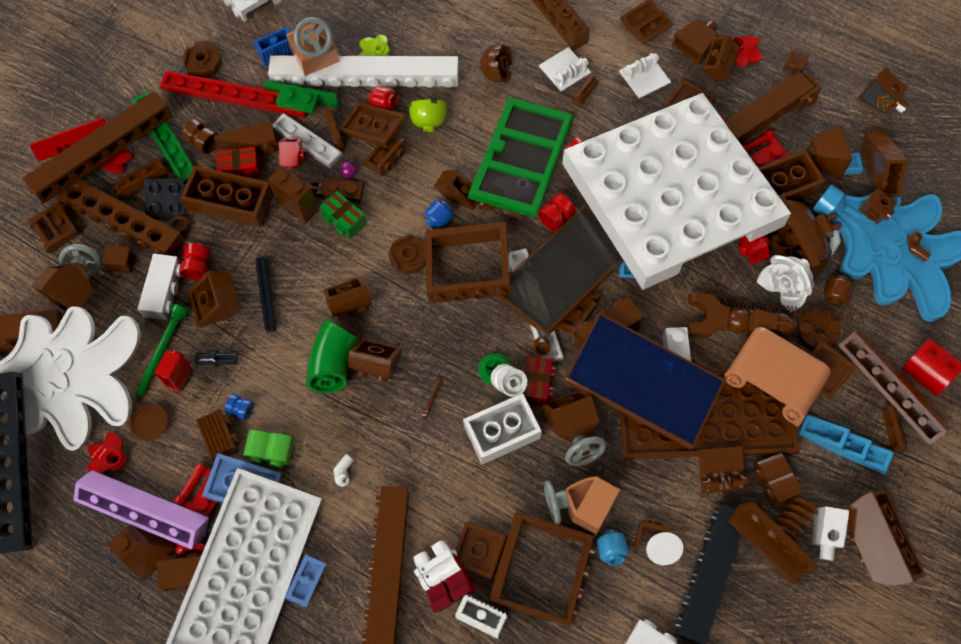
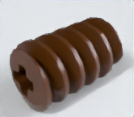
(795, 516)

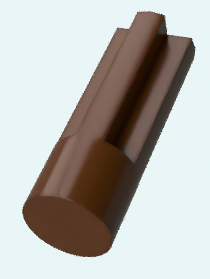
(584, 90)

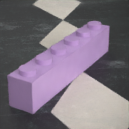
(141, 509)

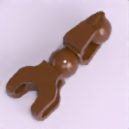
(735, 320)

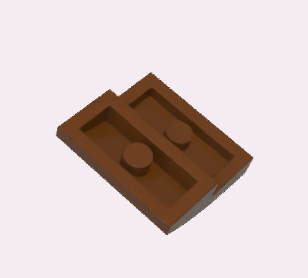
(646, 21)

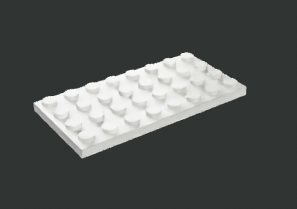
(246, 564)

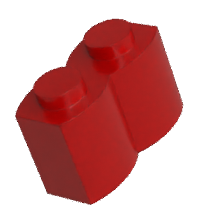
(173, 370)

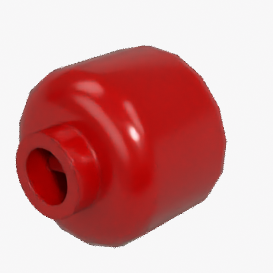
(383, 98)

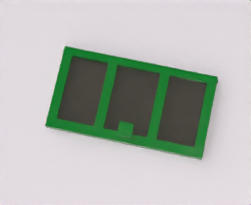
(521, 157)

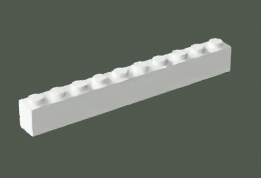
(370, 71)

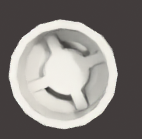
(509, 380)

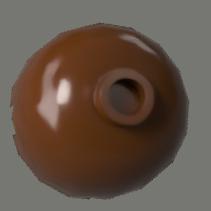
(496, 63)

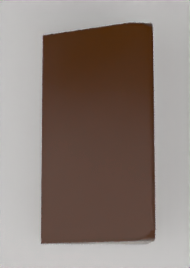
(895, 430)

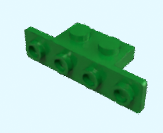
(301, 98)

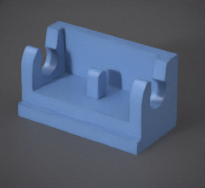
(305, 581)

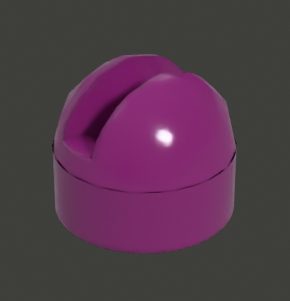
(347, 170)

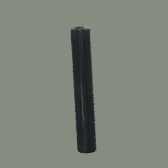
(265, 294)

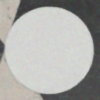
(664, 548)

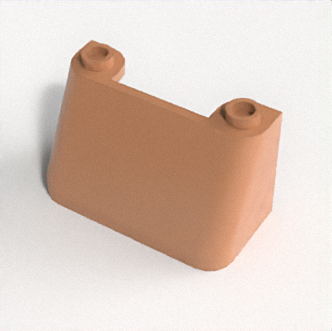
(779, 371)

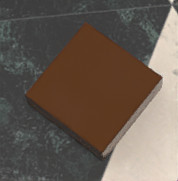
(796, 61)

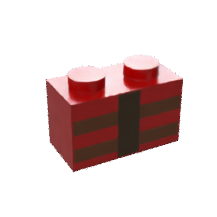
(239, 162)

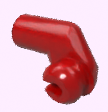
(182, 551)

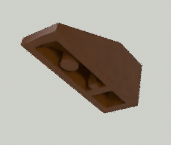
(258, 136)

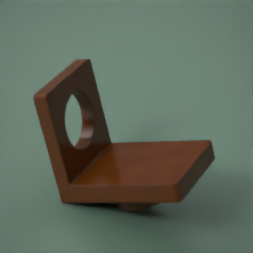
(811, 96)
(651, 527)

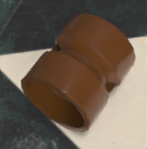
(200, 136)

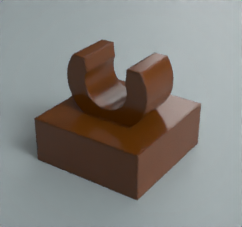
(826, 225)

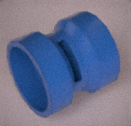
(239, 407)

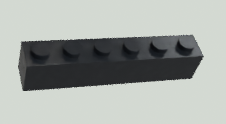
(709, 578)

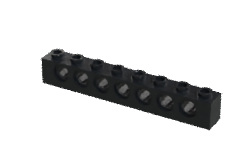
(17, 470)

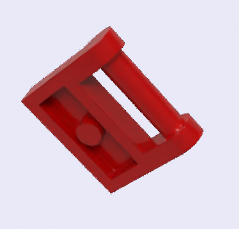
(768, 154)
(199, 504)

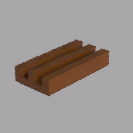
(334, 129)

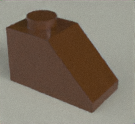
(455, 187)

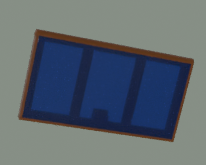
(644, 380)

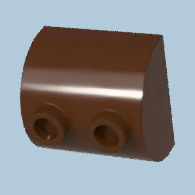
(347, 297)
(374, 359)

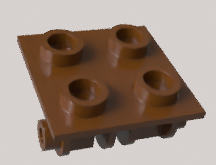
(722, 469)

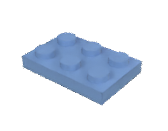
(223, 473)

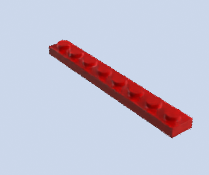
(224, 92)

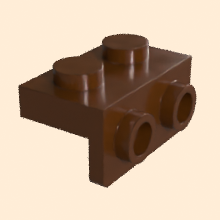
(382, 159)

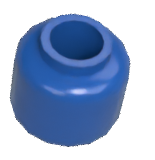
(438, 214)

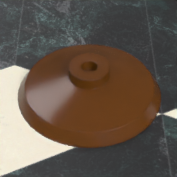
(148, 422)

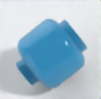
(612, 547)

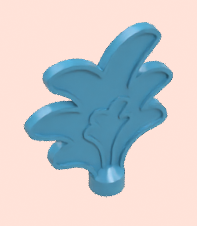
(885, 251)

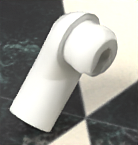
(340, 471)

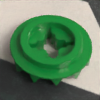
(490, 362)

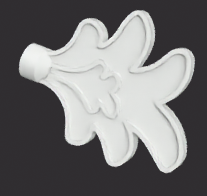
(68, 371)

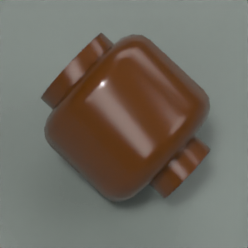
(838, 290)

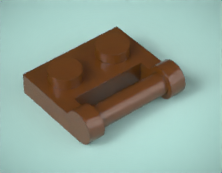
(58, 223)

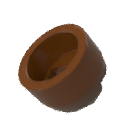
(542, 350)

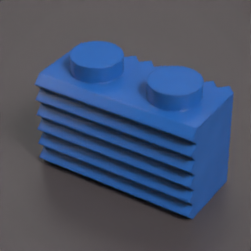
(273, 45)

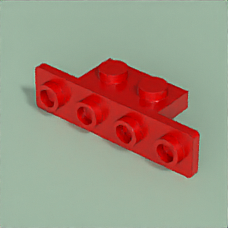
(57, 143)

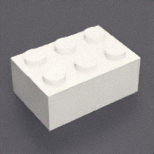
(502, 428)

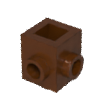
(878, 206)

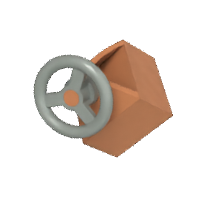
(313, 45)
(586, 502)

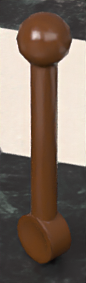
(438, 382)

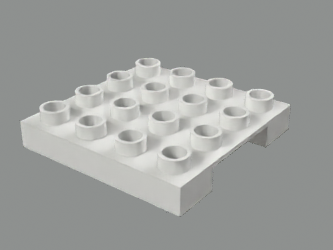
(673, 188)

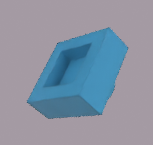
(855, 166)

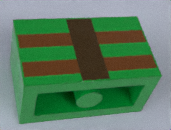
(343, 215)

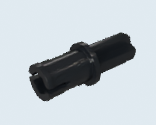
(216, 358)

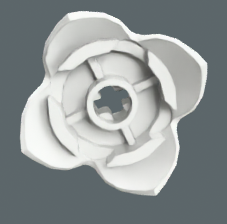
(790, 278)

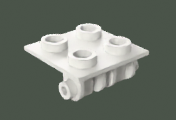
(565, 69)
(645, 75)

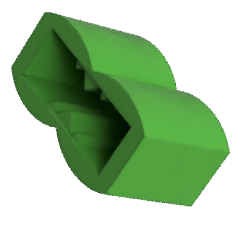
(268, 448)

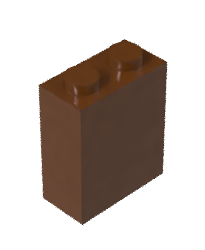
(293, 194)

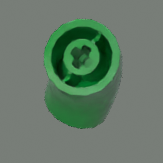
(329, 359)

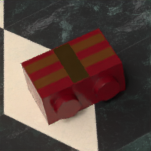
(538, 376)

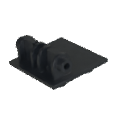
(163, 198)

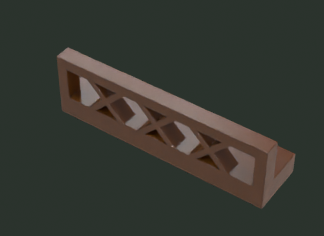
(771, 542)

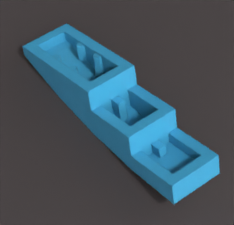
(843, 443)

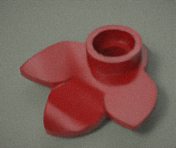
(747, 50)
(114, 164)
(105, 453)

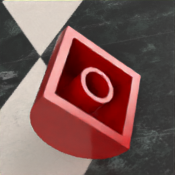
(932, 367)

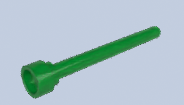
(177, 314)

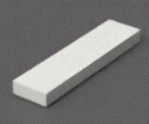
(312, 143)

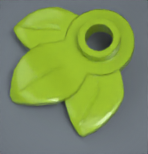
(375, 46)

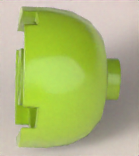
(428, 114)

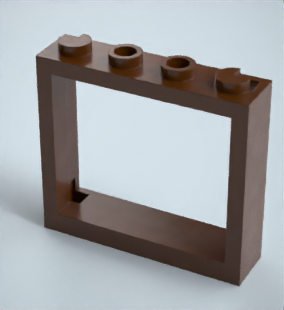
(461, 236)
(582, 570)

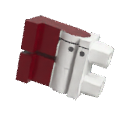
(443, 577)

